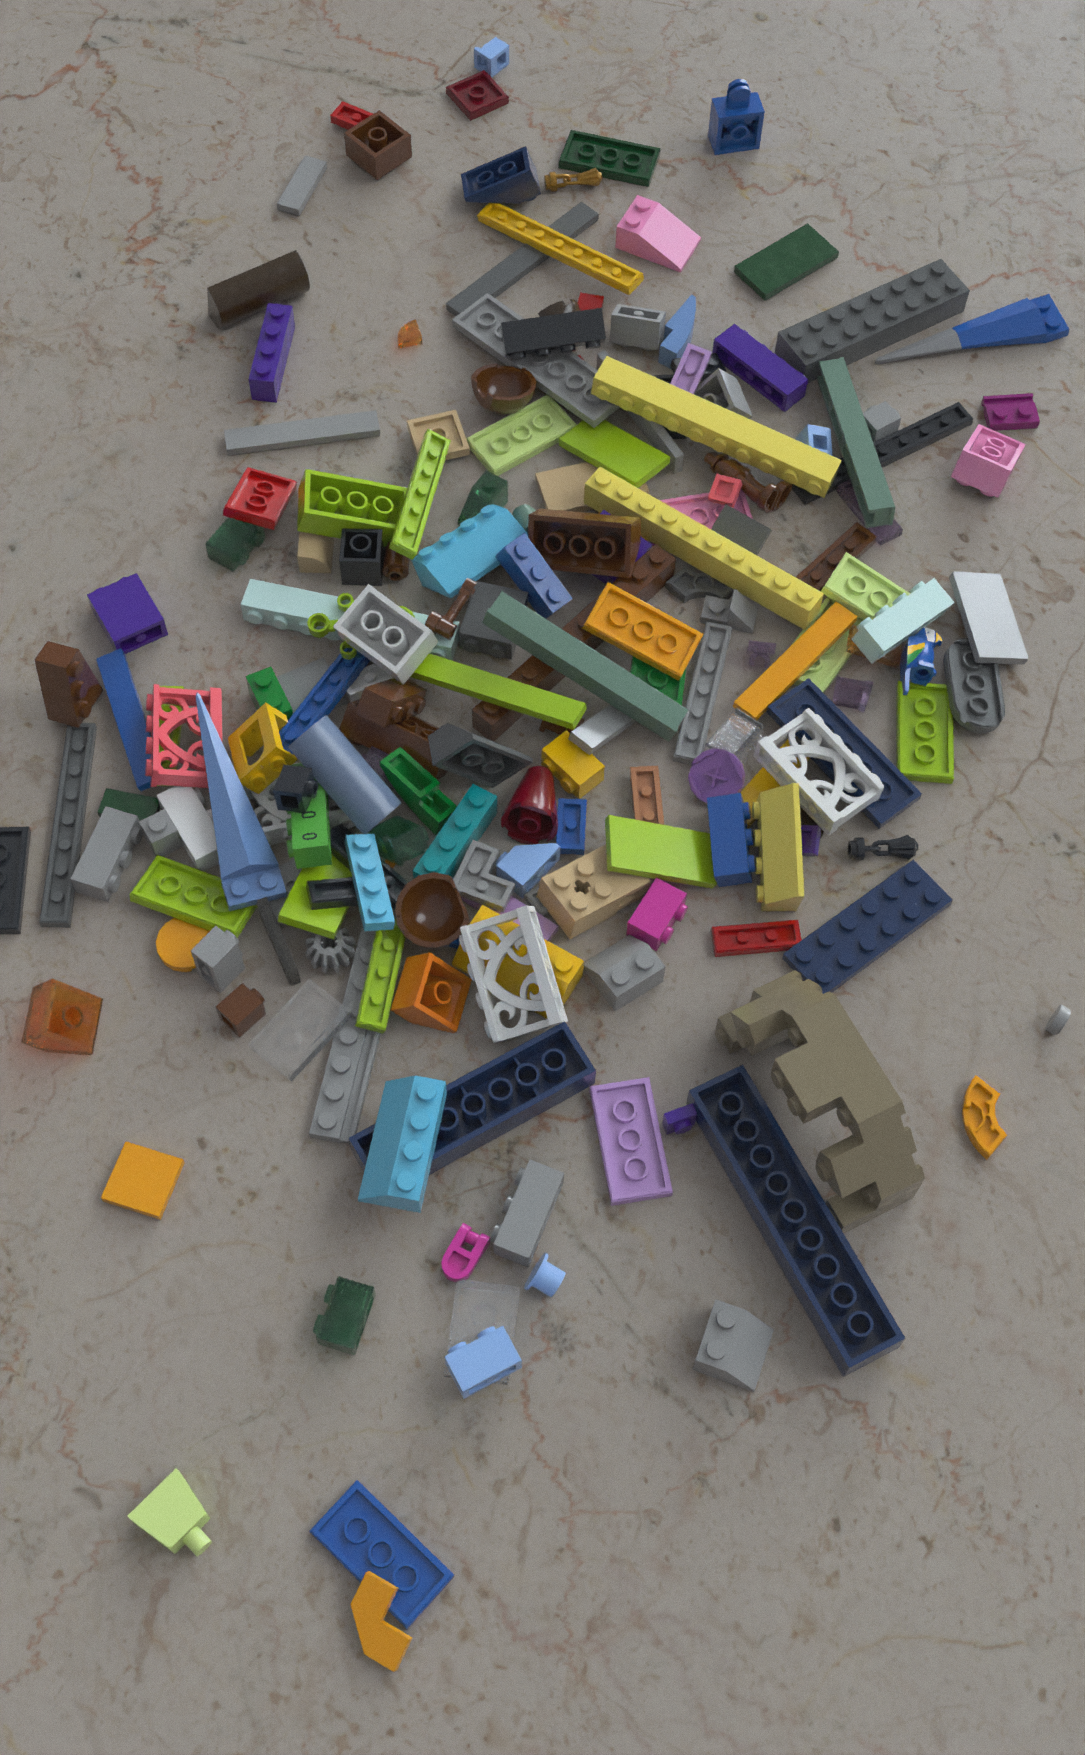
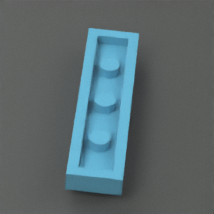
(369, 882)

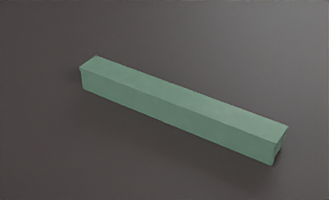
(856, 444)
(585, 666)

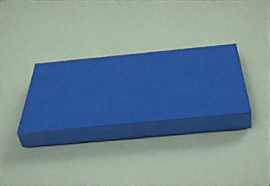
(370, 1538)

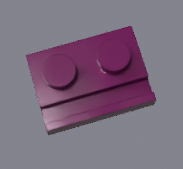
(1010, 412)

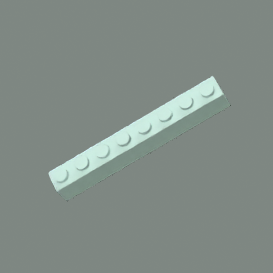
(291, 607)

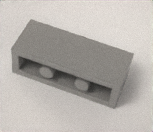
(107, 854)
(527, 1212)

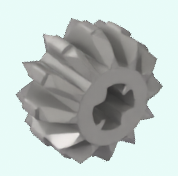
(330, 952)

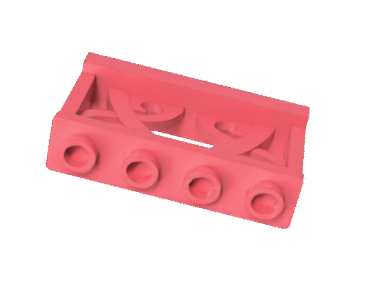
(173, 719)

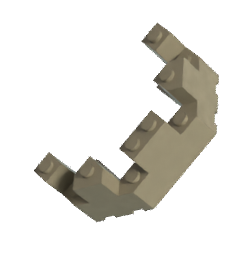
(827, 1072)

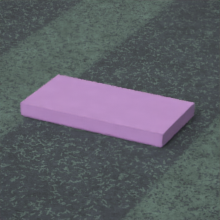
(630, 1141)

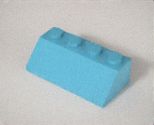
(466, 550)
(403, 1143)

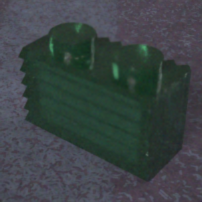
(234, 542)
(345, 1315)

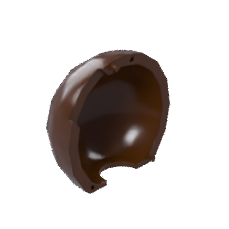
(503, 388)
(431, 910)

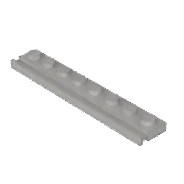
(348, 1062)

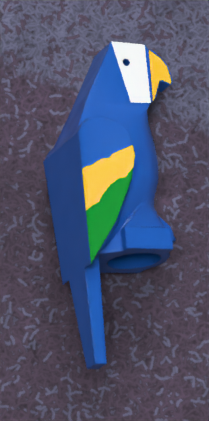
(918, 658)

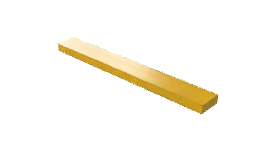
(561, 247)

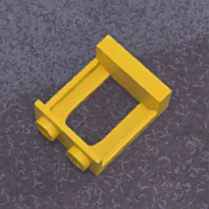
(256, 731)

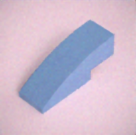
(678, 332)

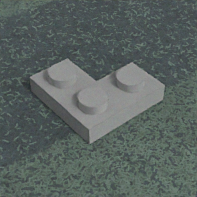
(476, 881)

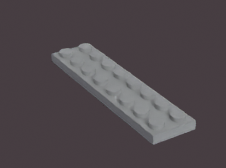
(559, 375)

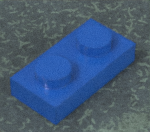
(571, 826)

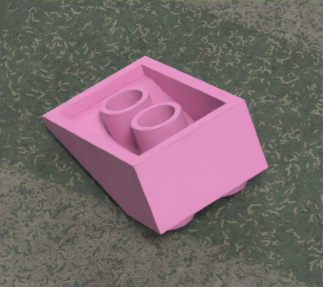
(655, 234)
(987, 461)

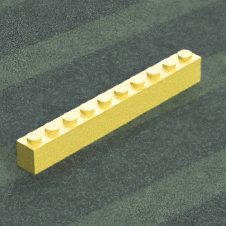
(715, 426)
(706, 549)

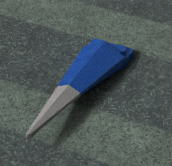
(1016, 323)

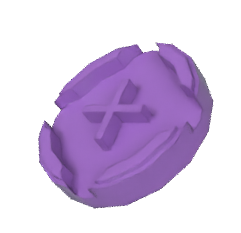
(716, 774)

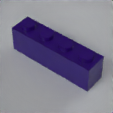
(272, 352)
(760, 367)

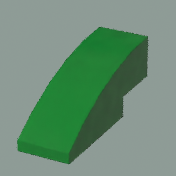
(418, 789)

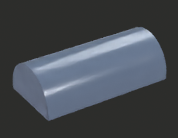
(345, 774)

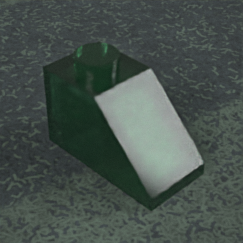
(486, 491)

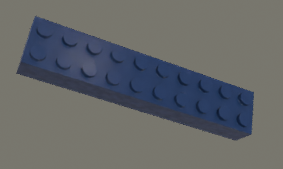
(795, 1221)

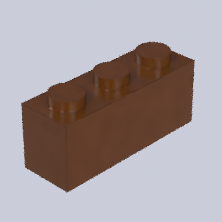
(391, 702)

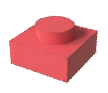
(725, 490)

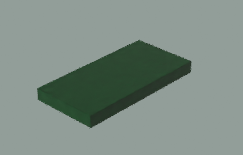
(611, 157)
(786, 261)

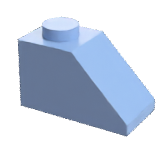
(527, 865)

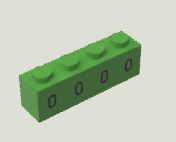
(310, 832)

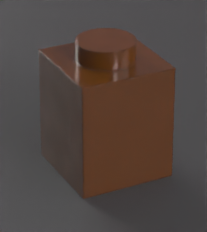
(241, 1009)

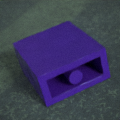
(127, 614)

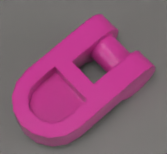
(458, 1262)

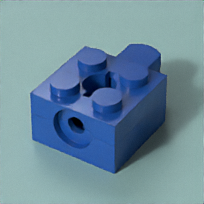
(736, 120)

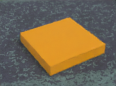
(142, 1180)

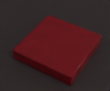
(477, 95)

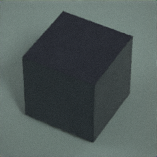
(361, 557)

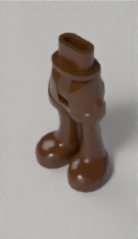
(765, 497)

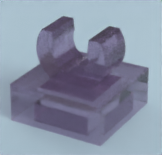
(760, 649)

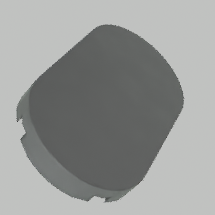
(973, 689)

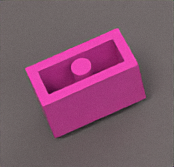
(657, 914)

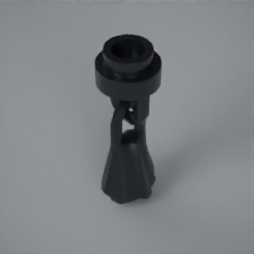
(901, 847)

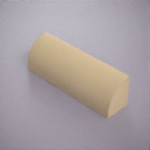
(315, 553)

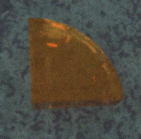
(409, 335)

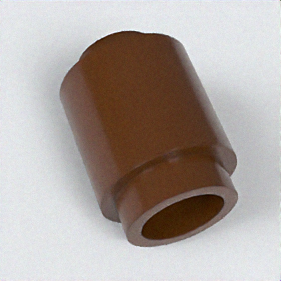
(395, 564)

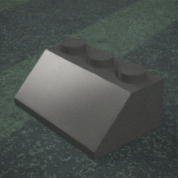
(474, 756)

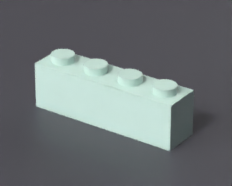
(901, 620)

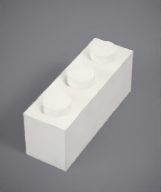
(193, 824)

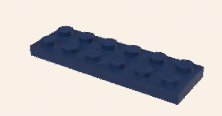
(897, 791)
(868, 928)

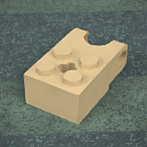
(587, 893)

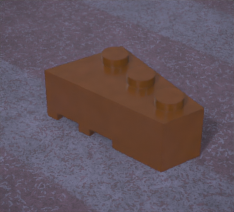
(66, 684)

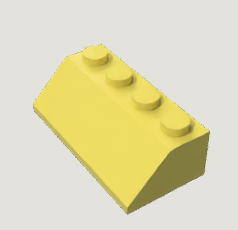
(779, 848)

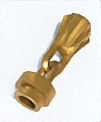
(591, 177)

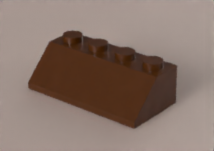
(586, 541)
(408, 734)

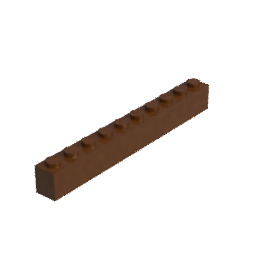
(647, 580)

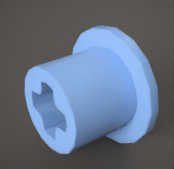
(545, 1277)

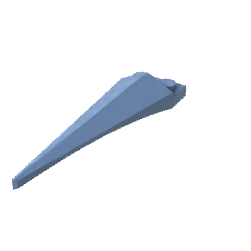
(244, 854)

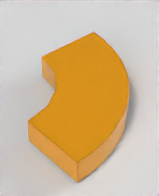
(980, 1117)

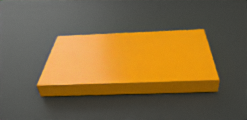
(643, 631)

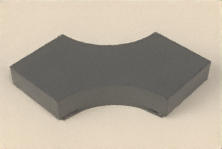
(691, 585)

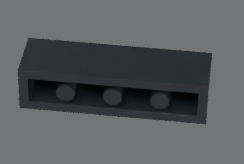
(553, 333)

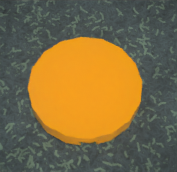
(175, 944)

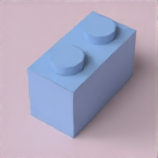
(482, 1361)

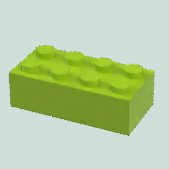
(337, 502)

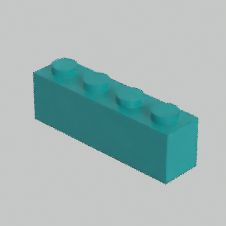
(465, 824)

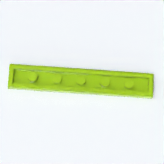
(419, 494)

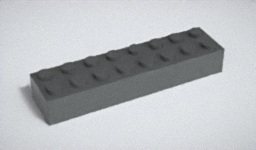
(874, 319)

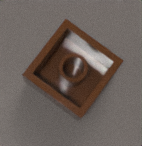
(378, 144)

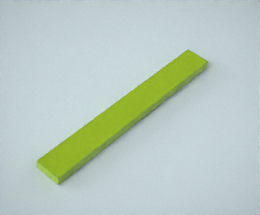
(500, 691)

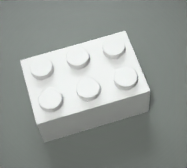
(385, 634)

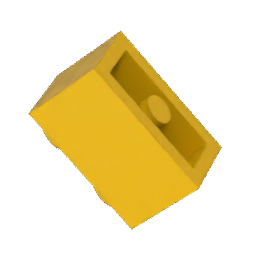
(572, 766)

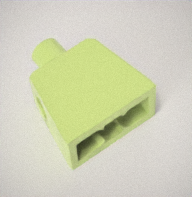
(173, 1515)

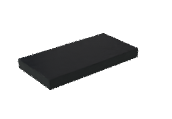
(13, 873)

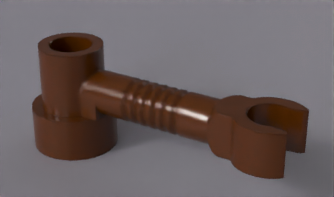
(443, 624)

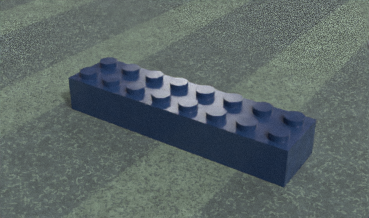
(503, 1095)

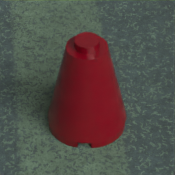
(532, 808)

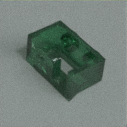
(400, 839)

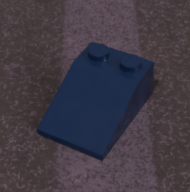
(503, 180)

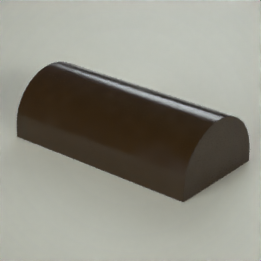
(254, 289)

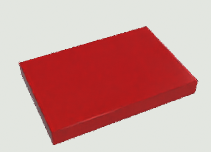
(260, 498)

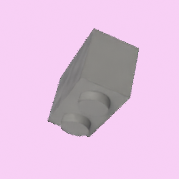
(637, 327)
(218, 958)

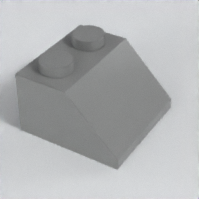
(724, 391)
(625, 971)
(733, 1346)

